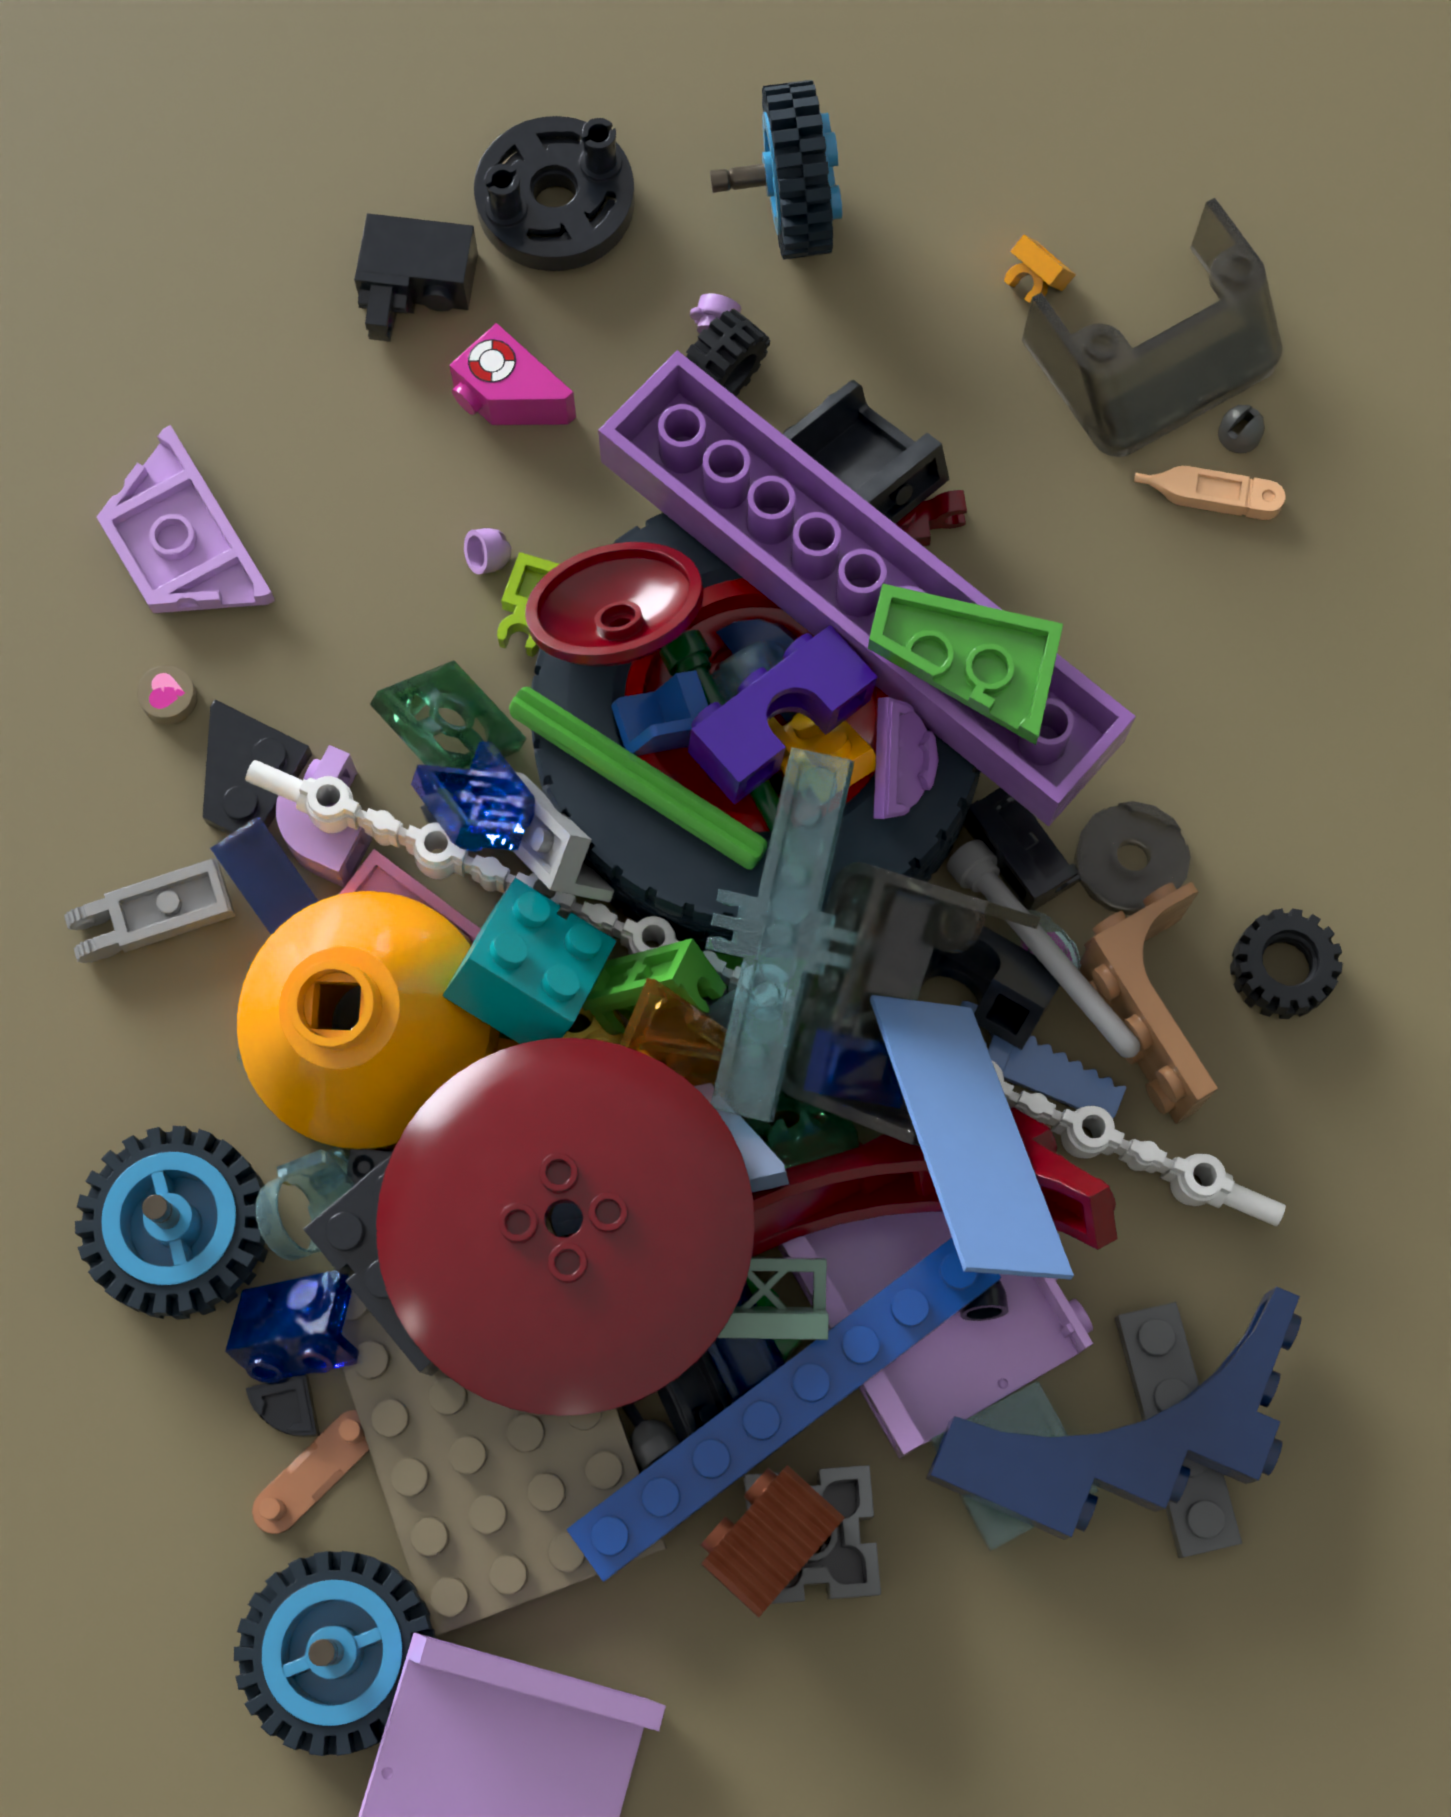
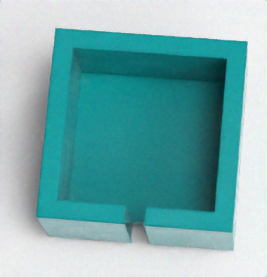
(529, 967)

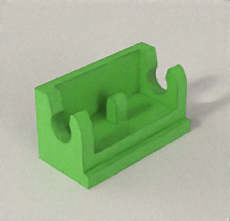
(677, 966)

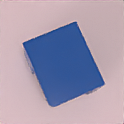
(662, 717)

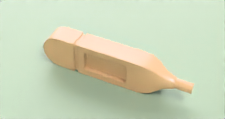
(1218, 491)

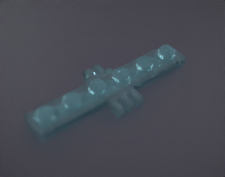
(781, 934)

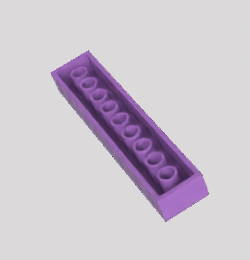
(824, 563)

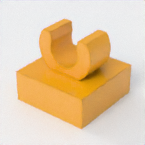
(1040, 265)

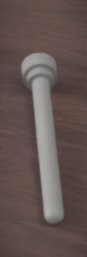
(976, 869)

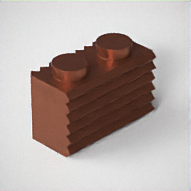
(771, 1538)

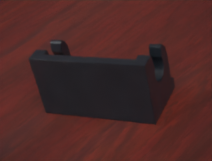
(1023, 849)

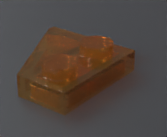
(675, 1034)

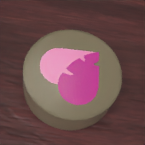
(167, 694)

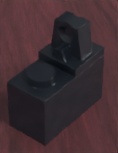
(412, 264)

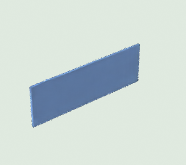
(970, 1140)

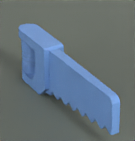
(1052, 1074)

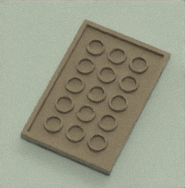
(478, 1485)

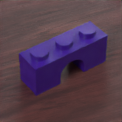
(816, 678)

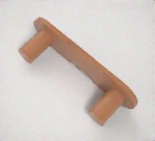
(311, 1475)

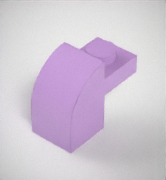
(322, 853)

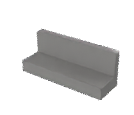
(556, 851)

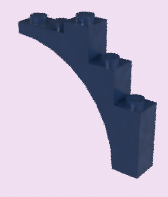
(1214, 1425)

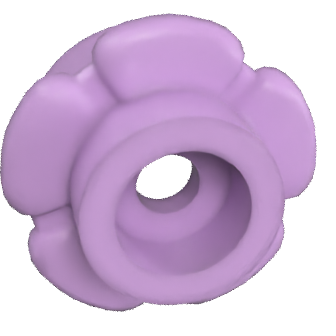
(710, 307)

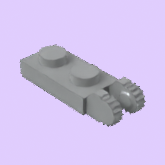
(153, 910)

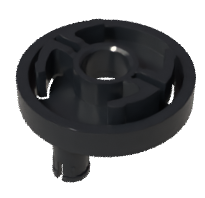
(548, 155)

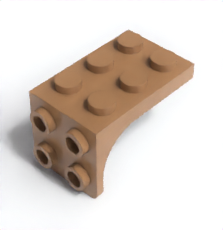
(1118, 974)

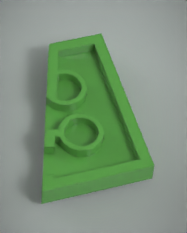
(972, 653)

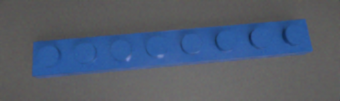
(776, 1410)

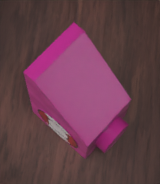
(509, 384)

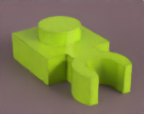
(524, 577)

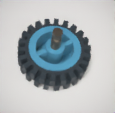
(794, 170)
(172, 1223)
(328, 1650)

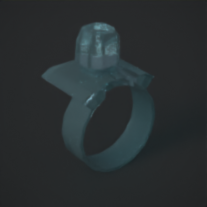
(322, 1180)

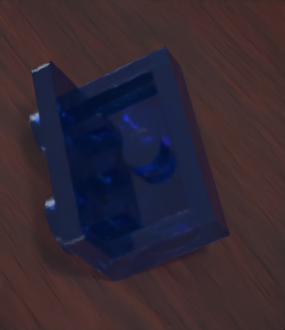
(478, 804)
(292, 1328)

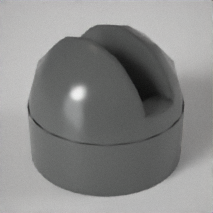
(1249, 436)

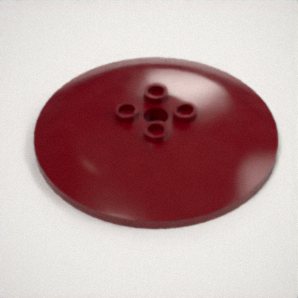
(583, 1315)

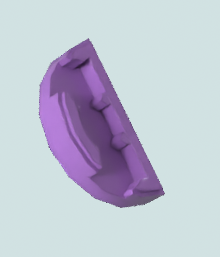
(904, 759)

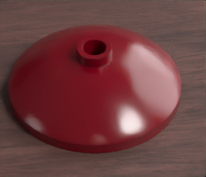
(614, 603)

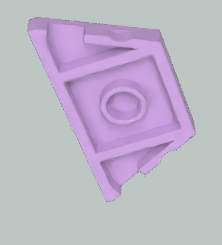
(179, 537)

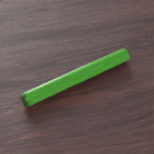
(638, 778)

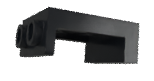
(871, 453)

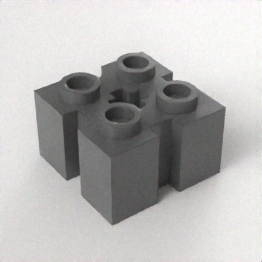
(842, 1562)

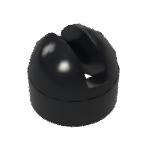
(988, 1305)

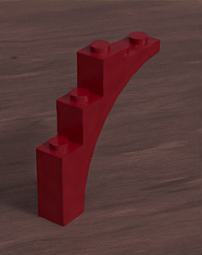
(894, 1180)

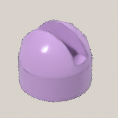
(486, 550)

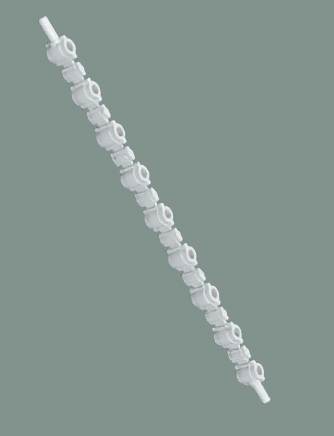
(313, 796)

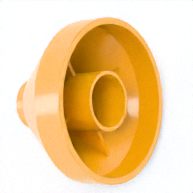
(409, 1039)

